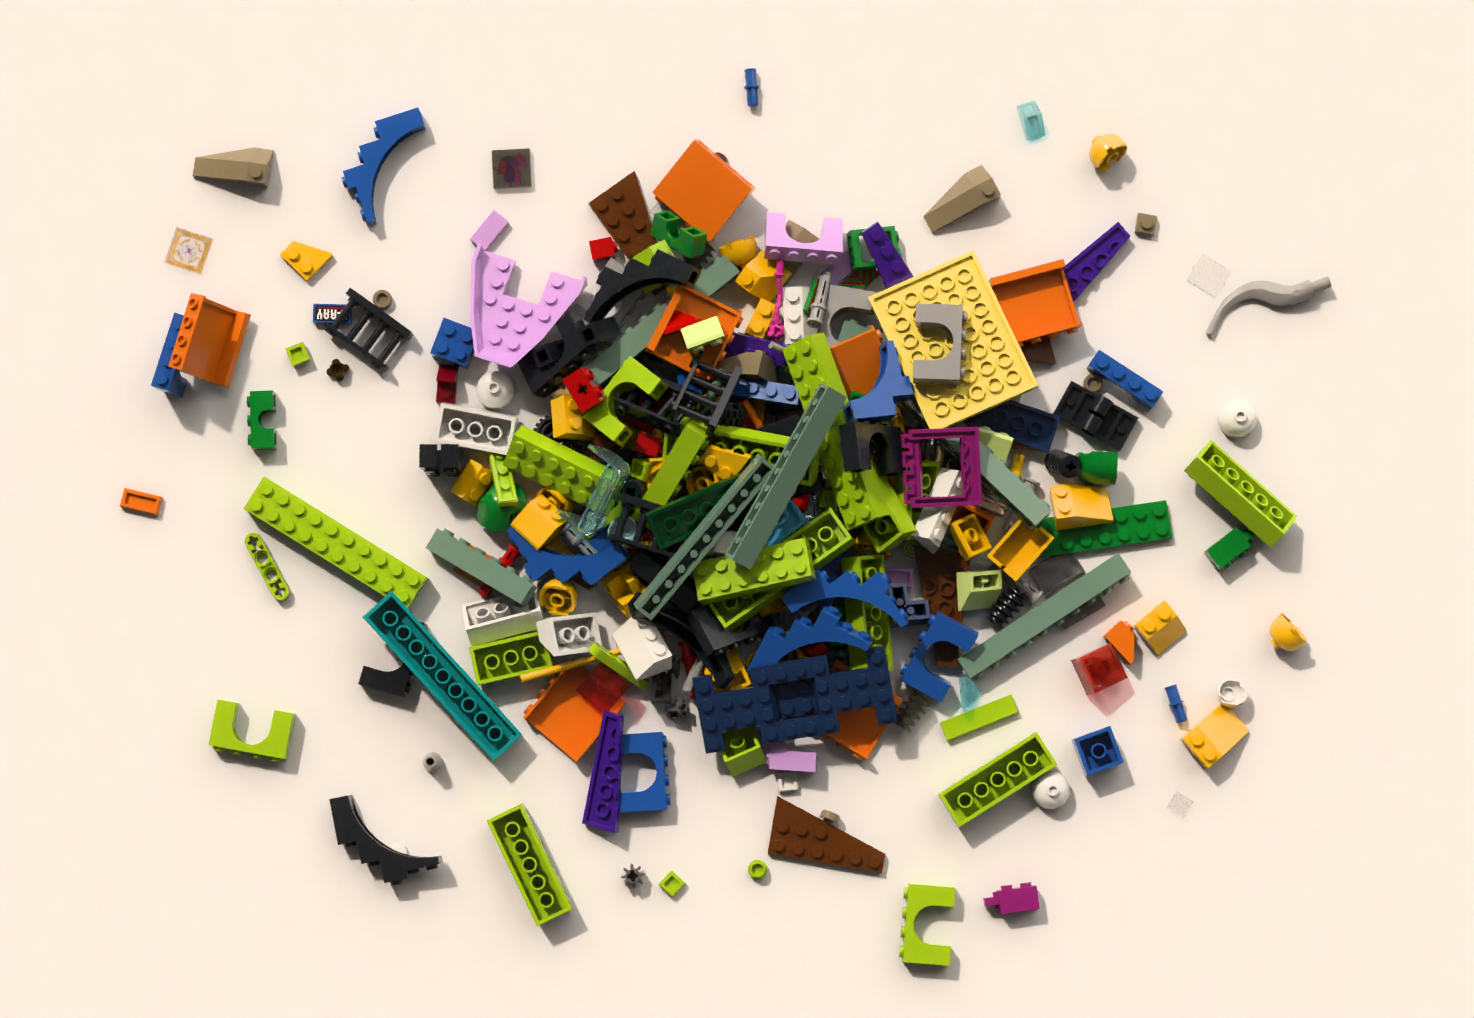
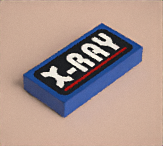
(329, 313)

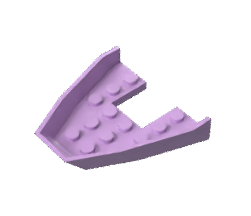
(510, 327)

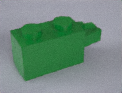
(1229, 547)

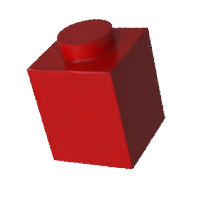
(603, 249)
(648, 445)

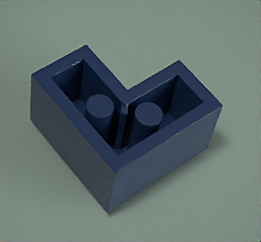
(917, 610)

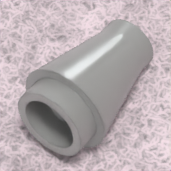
(437, 761)

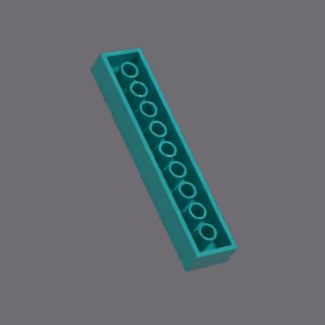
(442, 675)

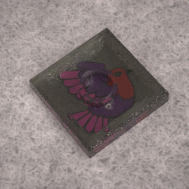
(511, 168)

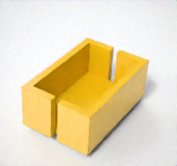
(1020, 549)

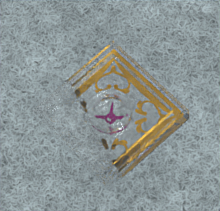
(188, 250)

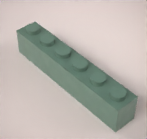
(481, 567)

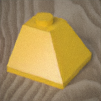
(759, 277)

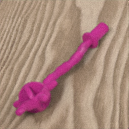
(776, 329)

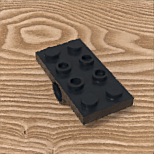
(1095, 415)

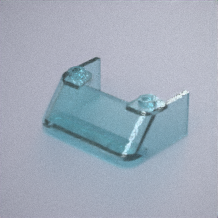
(603, 496)

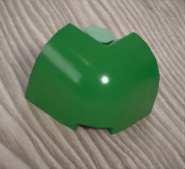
(1098, 467)
(496, 517)

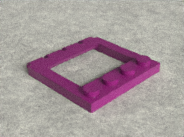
(969, 467)

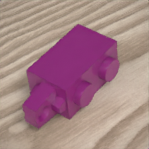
(1014, 899)

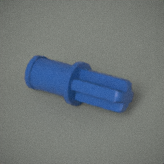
(751, 87)
(1176, 703)

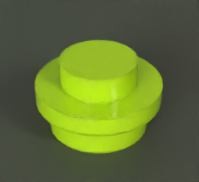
(757, 869)

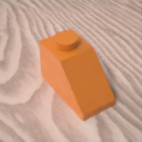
(1122, 640)

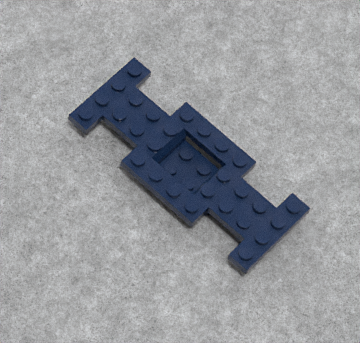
(793, 691)

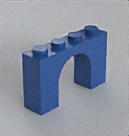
(166, 378)
(940, 629)
(655, 796)

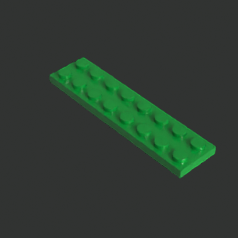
(1131, 526)

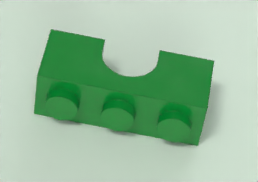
(688, 241)
(259, 404)

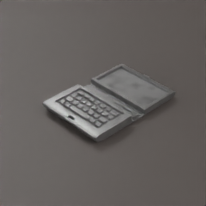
(1058, 571)

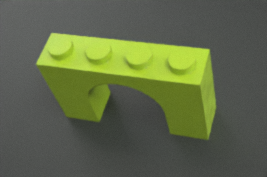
(629, 376)
(224, 733)
(913, 948)

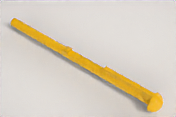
(568, 665)

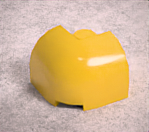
(622, 587)

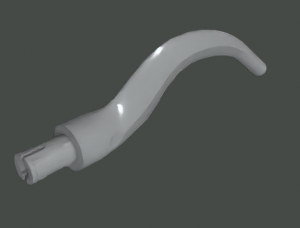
(1271, 293)

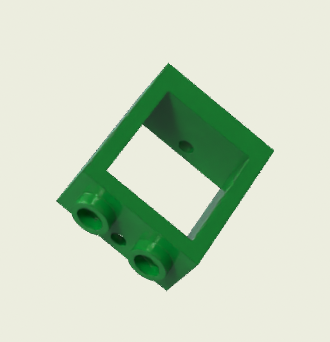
(855, 249)

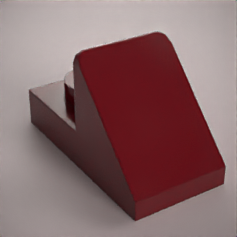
(447, 383)

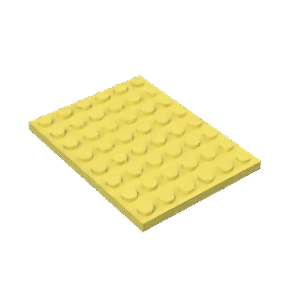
(993, 359)

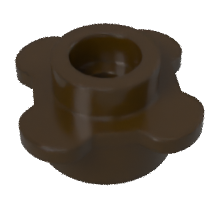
(332, 370)

